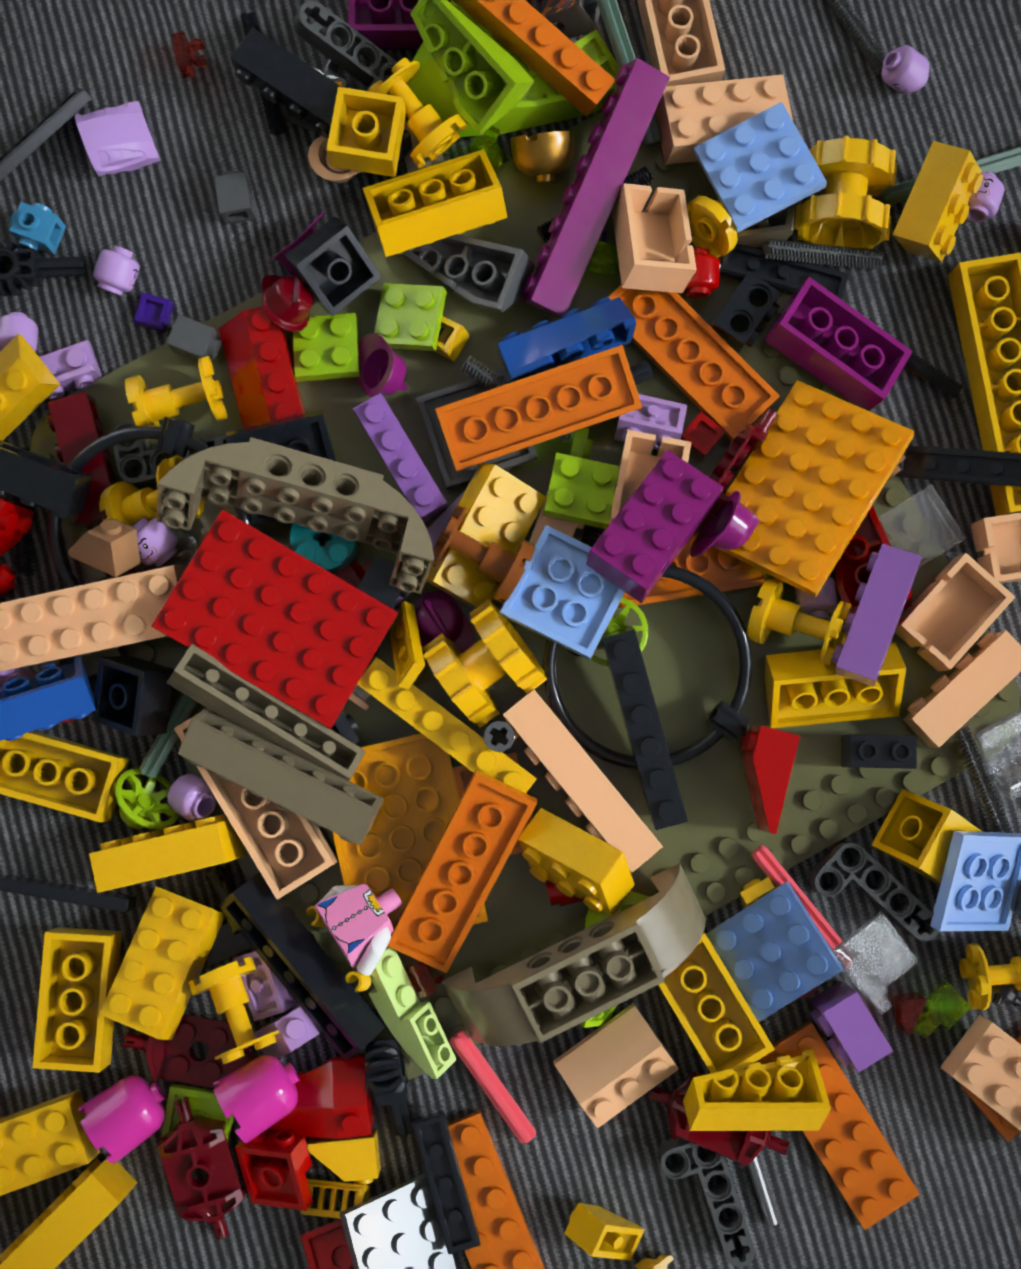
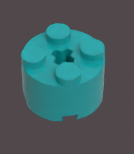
(332, 557)

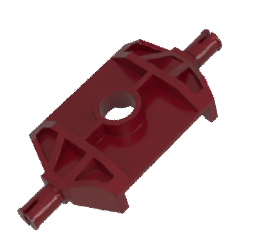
(742, 445)
(175, 1059)
(203, 1145)
(735, 1145)

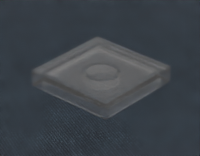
(922, 526)

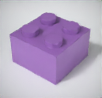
(850, 1026)

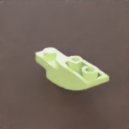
(407, 1018)

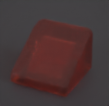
(908, 1010)

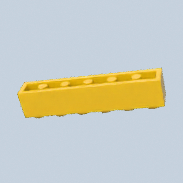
(442, 727)

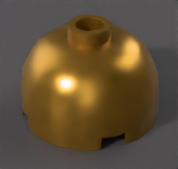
(543, 154)

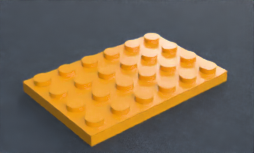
(814, 484)
(416, 808)

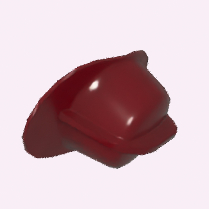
(286, 301)

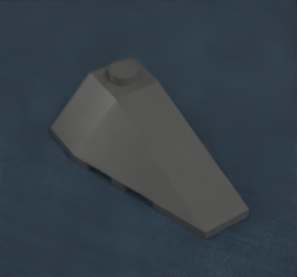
(476, 269)

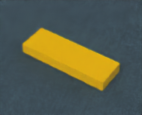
(406, 646)

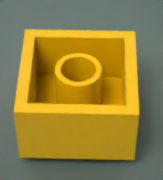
(366, 131)

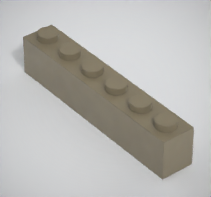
(261, 713)
(280, 776)

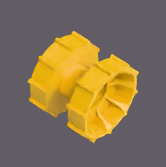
(845, 209)
(470, 673)

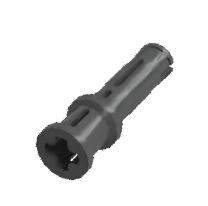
(502, 727)

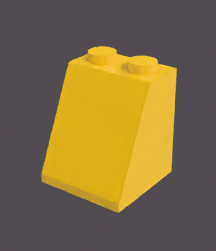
(920, 834)

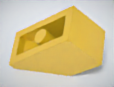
(349, 1158)
(603, 1232)

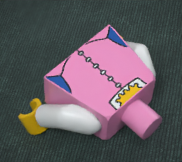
(358, 926)

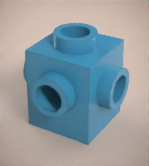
(37, 227)

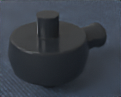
(1006, 993)

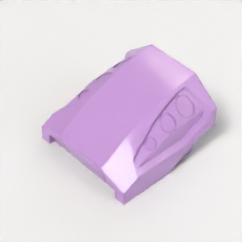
(117, 139)

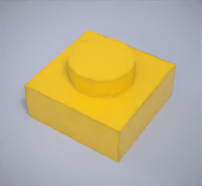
(755, 890)

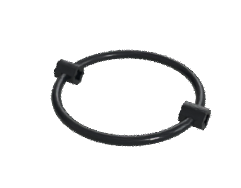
(173, 438)
(723, 718)

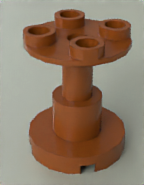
(492, 560)

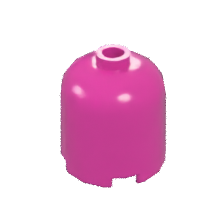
(258, 1095)
(123, 1116)

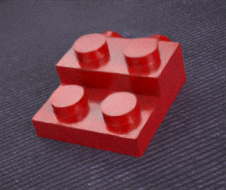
(276, 1169)
(327, 1247)

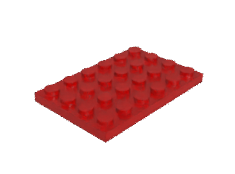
(275, 619)

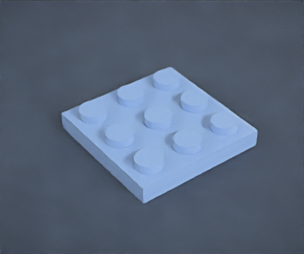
(760, 167)
(563, 595)
(979, 882)

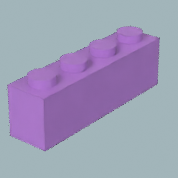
(400, 457)
(877, 614)

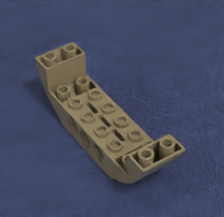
(303, 492)
(584, 970)

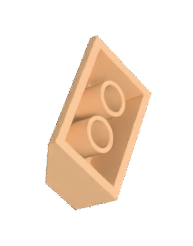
(615, 1065)

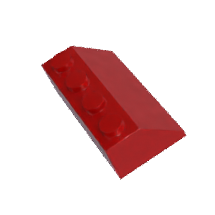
(260, 368)

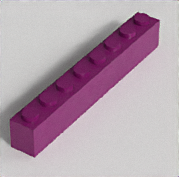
(595, 187)

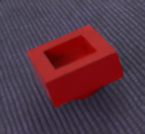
(702, 434)

